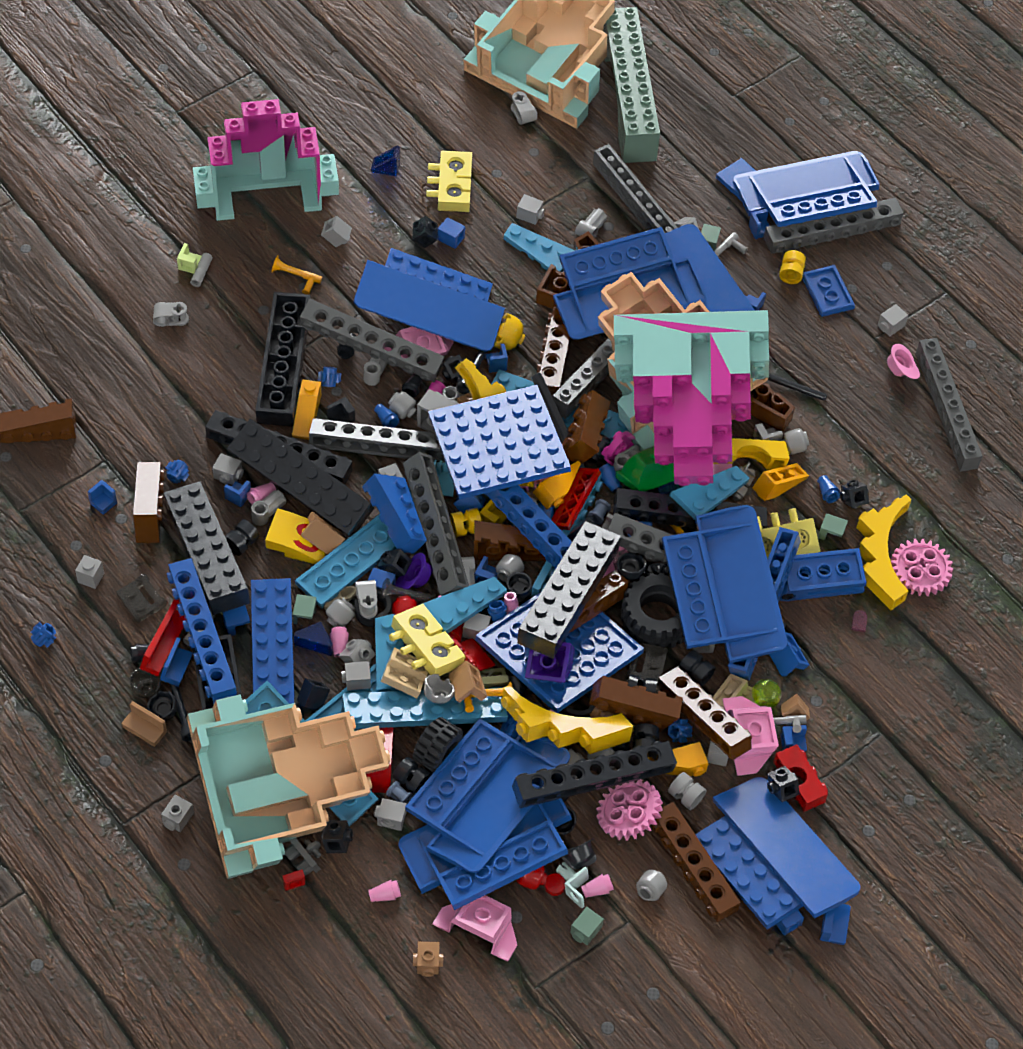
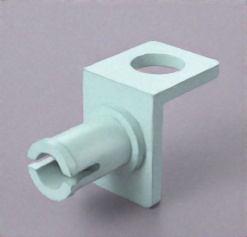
(573, 881)

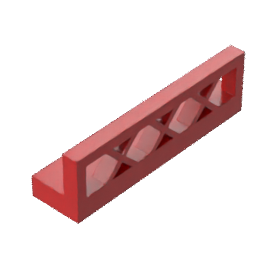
(575, 498)
(163, 641)

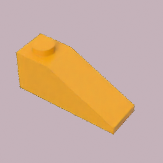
(307, 408)
(779, 480)
(553, 490)
(690, 760)

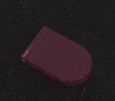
(859, 621)

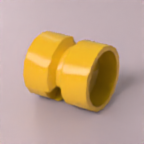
(792, 267)
(458, 518)

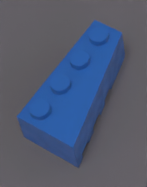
(396, 511)

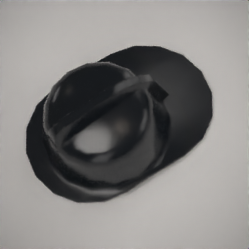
(580, 856)

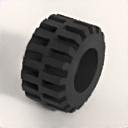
(436, 743)

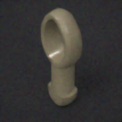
(348, 593)

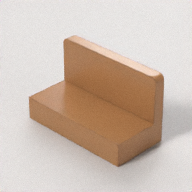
(322, 534)
(467, 681)
(144, 724)

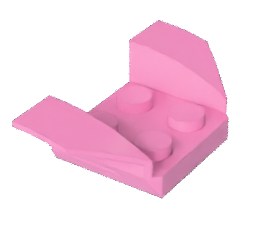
(425, 339)
(762, 728)
(485, 919)

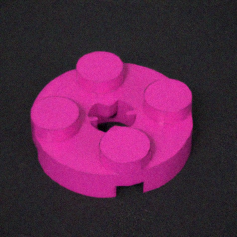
(620, 443)

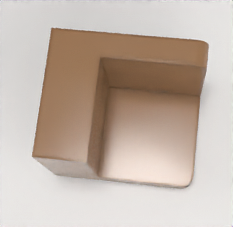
(795, 706)

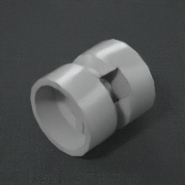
(687, 791)

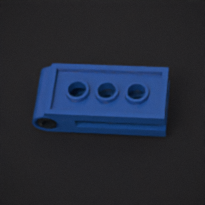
(825, 575)

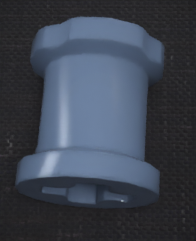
(599, 511)
(398, 793)

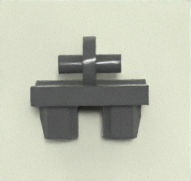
(296, 849)

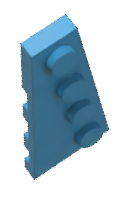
(536, 246)
(702, 499)
(465, 603)
(384, 648)

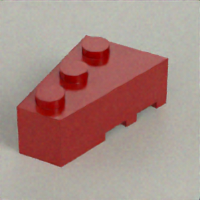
(382, 779)

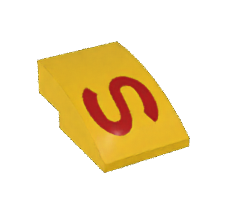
(286, 537)

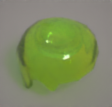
(766, 693)

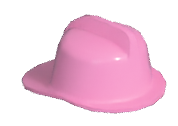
(902, 362)

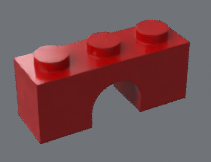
(812, 791)

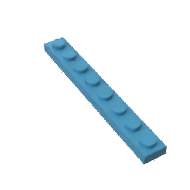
(548, 569)

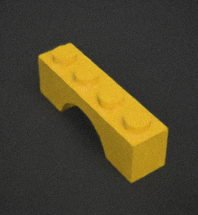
(769, 453)

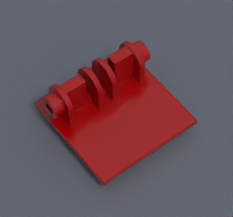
(474, 654)

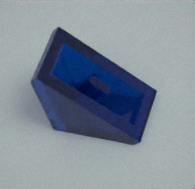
(387, 162)
(314, 639)

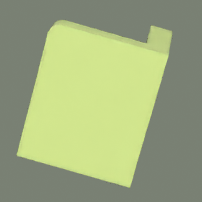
(186, 260)

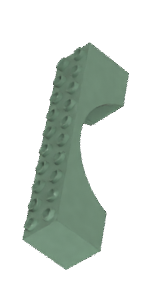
(635, 101)

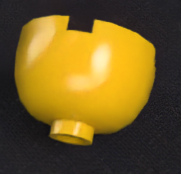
(510, 332)

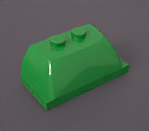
(643, 474)

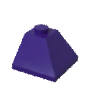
(549, 669)

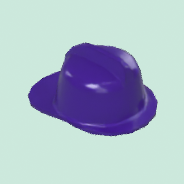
(417, 573)

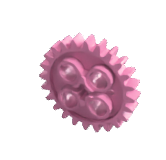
(922, 567)
(629, 809)

